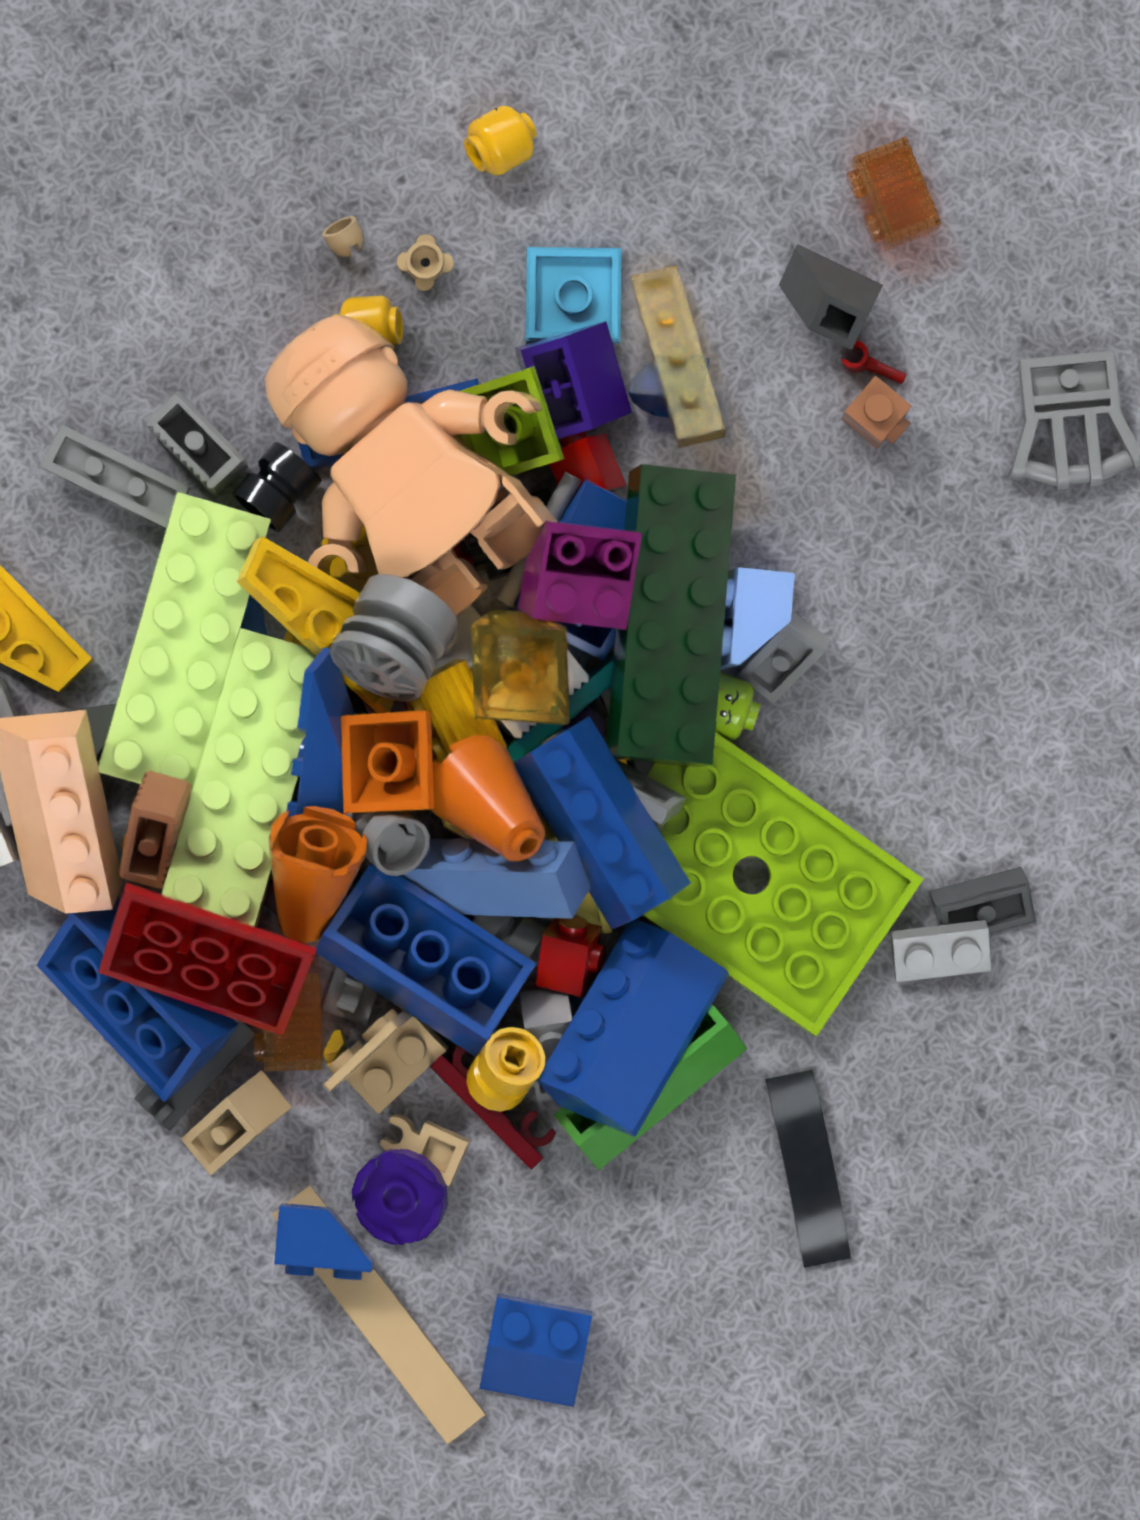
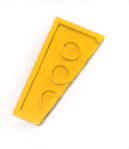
(303, 601)

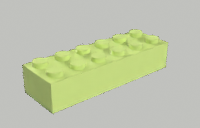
(182, 642)
(242, 781)

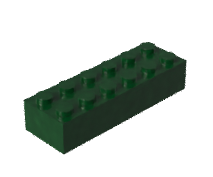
(675, 626)

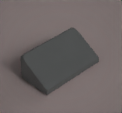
(998, 898)

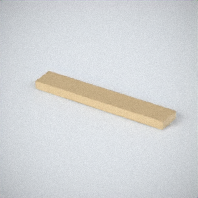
(401, 1344)

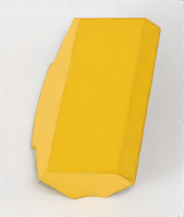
(336, 1046)

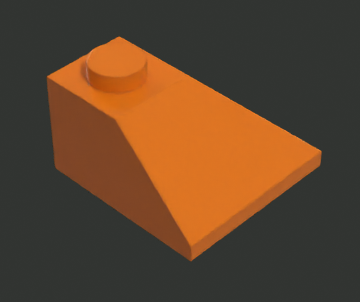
(387, 762)

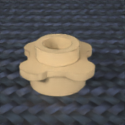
(425, 249)

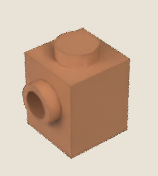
(878, 414)

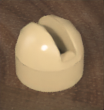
(343, 235)

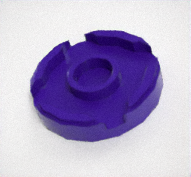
(400, 1196)

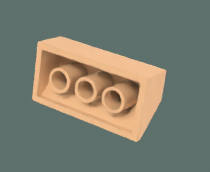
(59, 811)

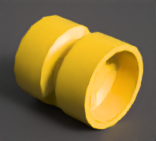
(505, 1069)

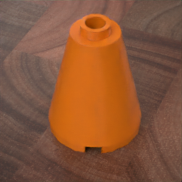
(486, 798)
(313, 868)

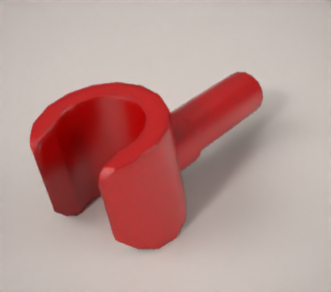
(873, 365)

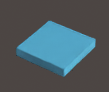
(572, 290)

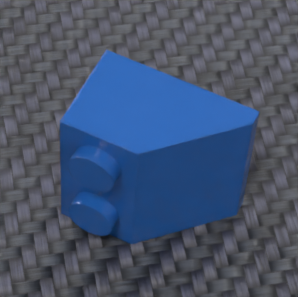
(536, 1350)

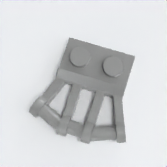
(1068, 389)

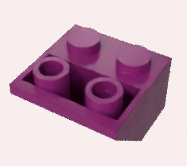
(580, 575)

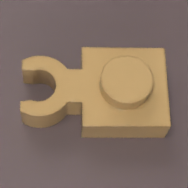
(434, 1142)

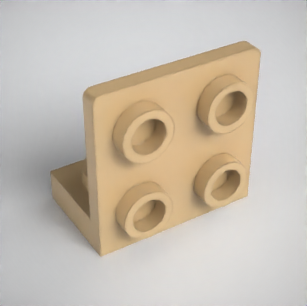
(390, 1061)

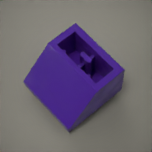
(578, 378)

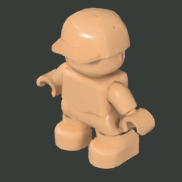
(403, 462)

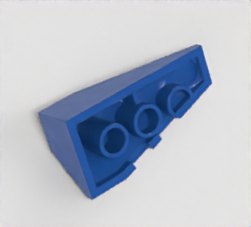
(320, 753)

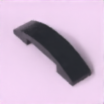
(808, 1168)

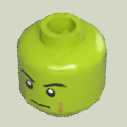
(735, 707)

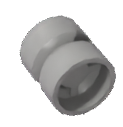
(394, 840)

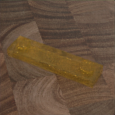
(678, 356)

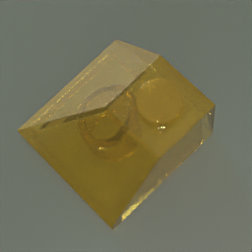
(520, 668)

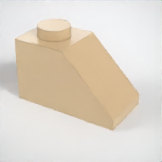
(236, 1122)

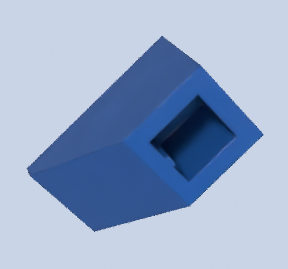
(318, 1239)

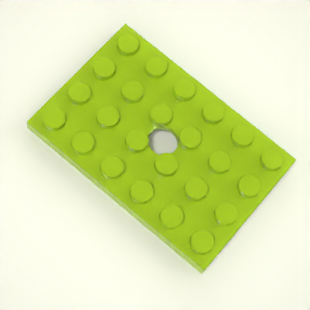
(825, 893)

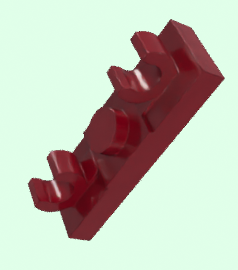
(518, 1140)

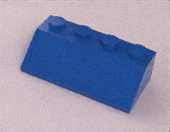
(596, 807)
(425, 958)
(632, 1028)
(150, 1031)

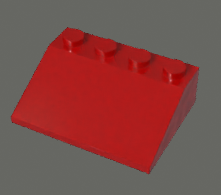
(206, 959)

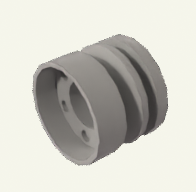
(393, 637)

